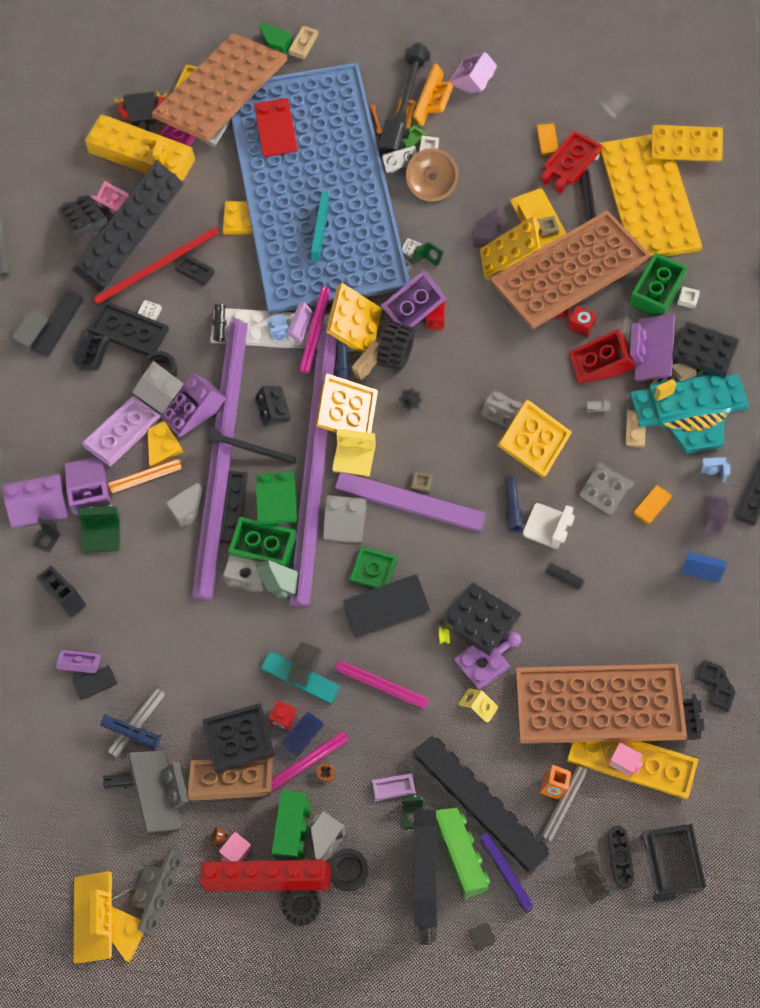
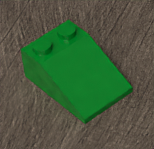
(276, 497)

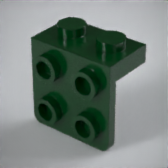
(99, 528)

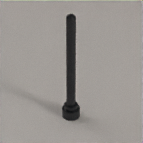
(216, 437)

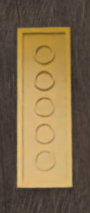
(660, 769)

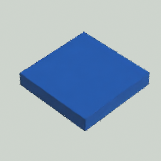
(703, 567)

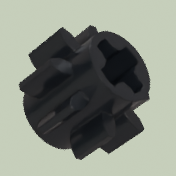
(407, 402)

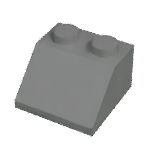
(158, 387)
(344, 519)
(326, 835)

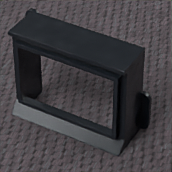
(669, 893)

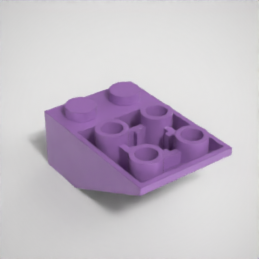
(192, 405)
(86, 484)

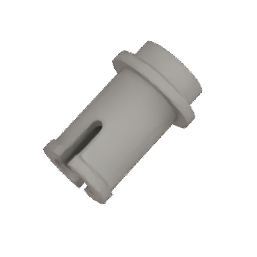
(598, 406)

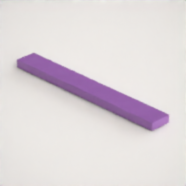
(410, 501)

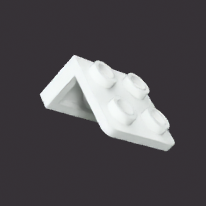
(548, 525)

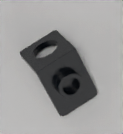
(48, 529)

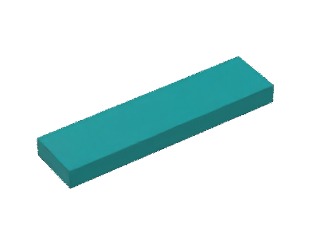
(320, 227)
(317, 685)

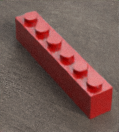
(265, 875)

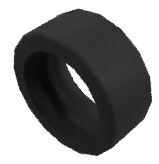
(159, 356)
(351, 853)

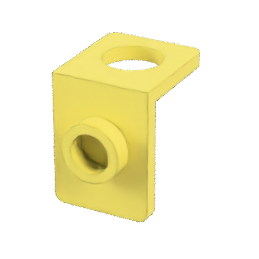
(480, 704)

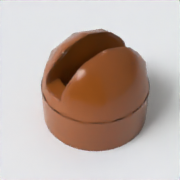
(218, 836)

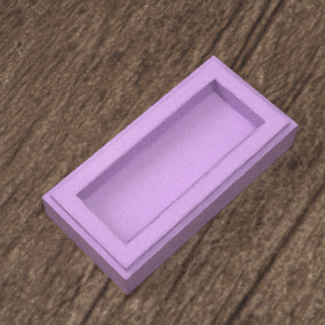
(300, 322)
(393, 787)

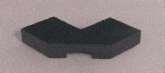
(716, 676)

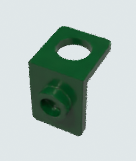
(423, 251)
(409, 804)

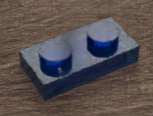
(302, 733)

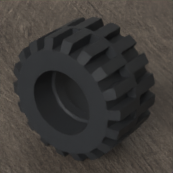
(395, 346)

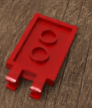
(570, 160)

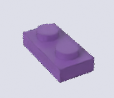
(78, 661)

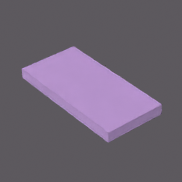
(121, 431)

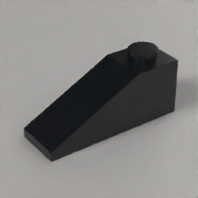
(61, 591)

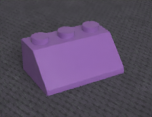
(414, 300)
(34, 500)

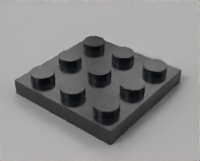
(705, 349)
(480, 618)
(238, 738)

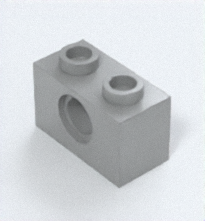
(236, 567)

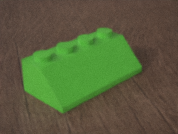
(460, 852)

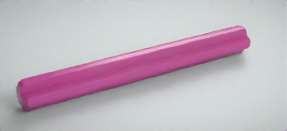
(314, 330)
(382, 684)
(309, 760)

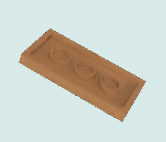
(239, 782)

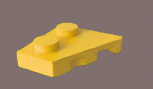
(162, 444)
(125, 933)

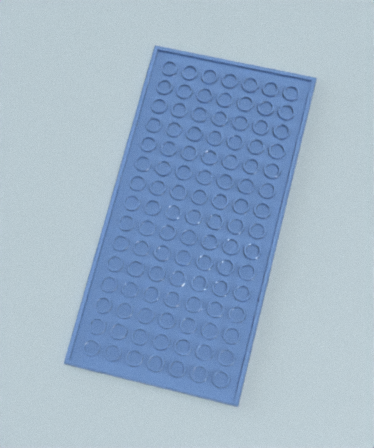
(285, 192)

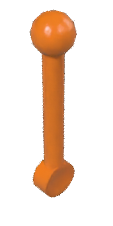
(379, 130)

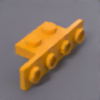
(433, 95)

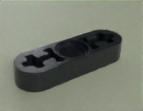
(628, 871)

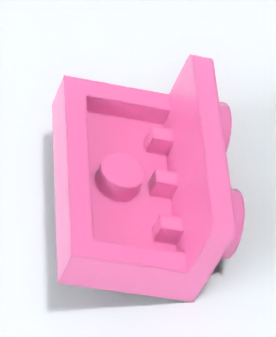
(110, 197)

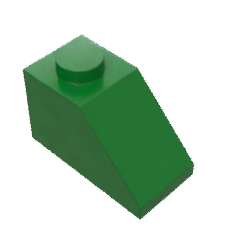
(276, 38)

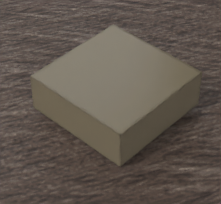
(548, 226)
(683, 372)
(421, 482)

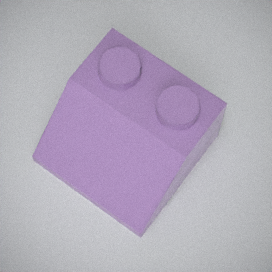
(473, 73)

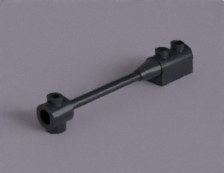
(396, 130)

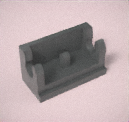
(29, 330)

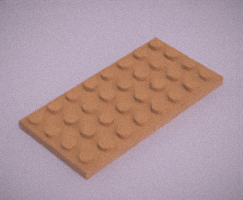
(219, 87)
(569, 269)
(600, 703)

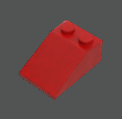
(275, 127)
(602, 357)

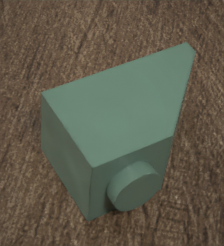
(278, 578)

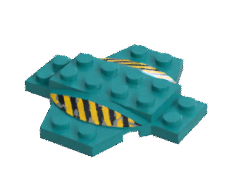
(695, 409)

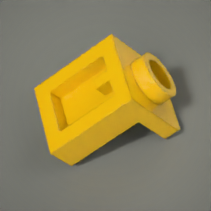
(158, 148)

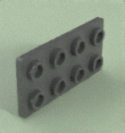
(158, 790)

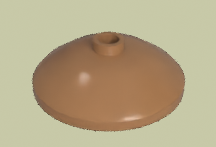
(436, 162)

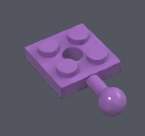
(496, 662)

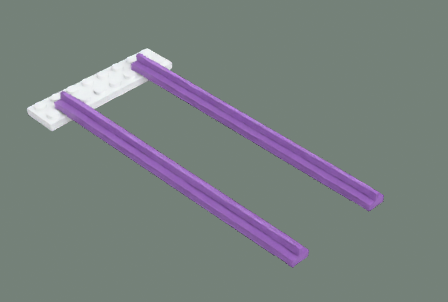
(251, 329)

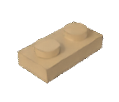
(303, 42)
(366, 361)
(634, 435)

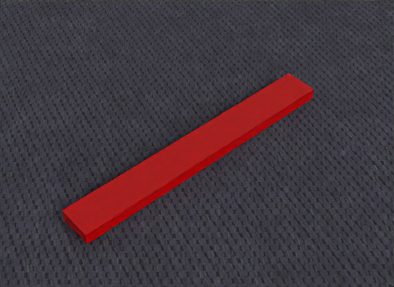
(156, 265)

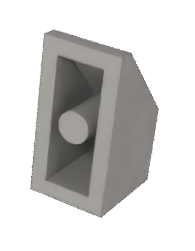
(186, 505)

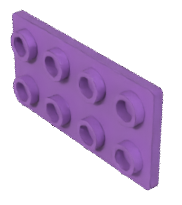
(653, 347)

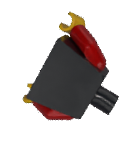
(139, 108)

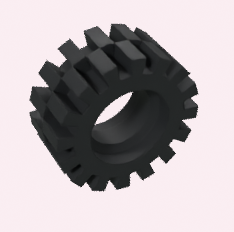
(307, 917)

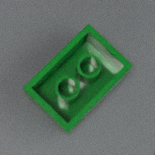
(658, 285)
(263, 542)
(291, 826)

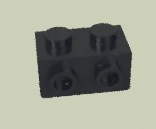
(90, 351)
(272, 405)
(693, 723)

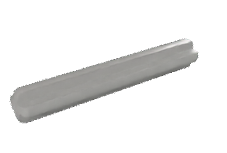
(137, 721)
(564, 804)

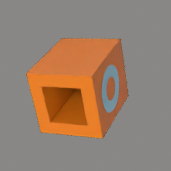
(555, 782)

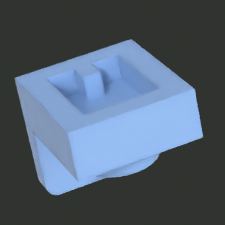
(277, 327)
(715, 465)

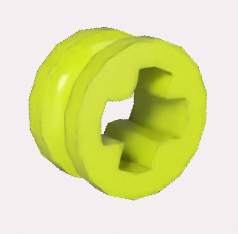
(444, 635)

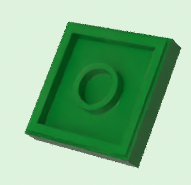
(373, 568)

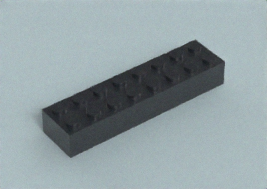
(127, 226)

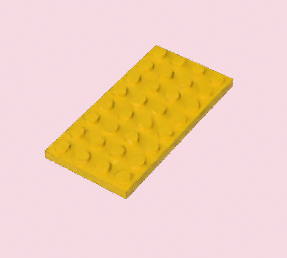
(650, 197)

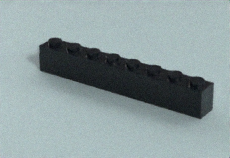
(481, 804)

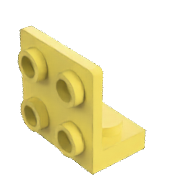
(354, 452)

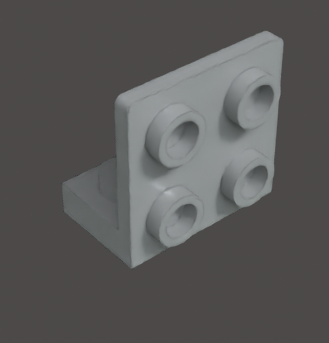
(606, 488)

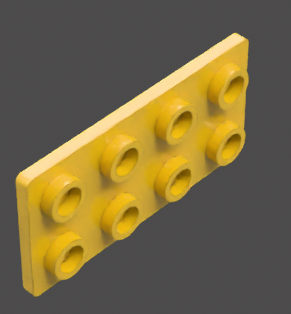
(687, 143)
(536, 205)
(510, 248)
(92, 917)

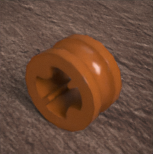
(319, 773)

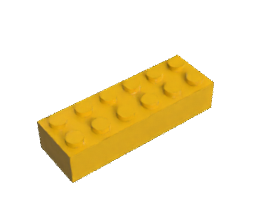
(130, 148)

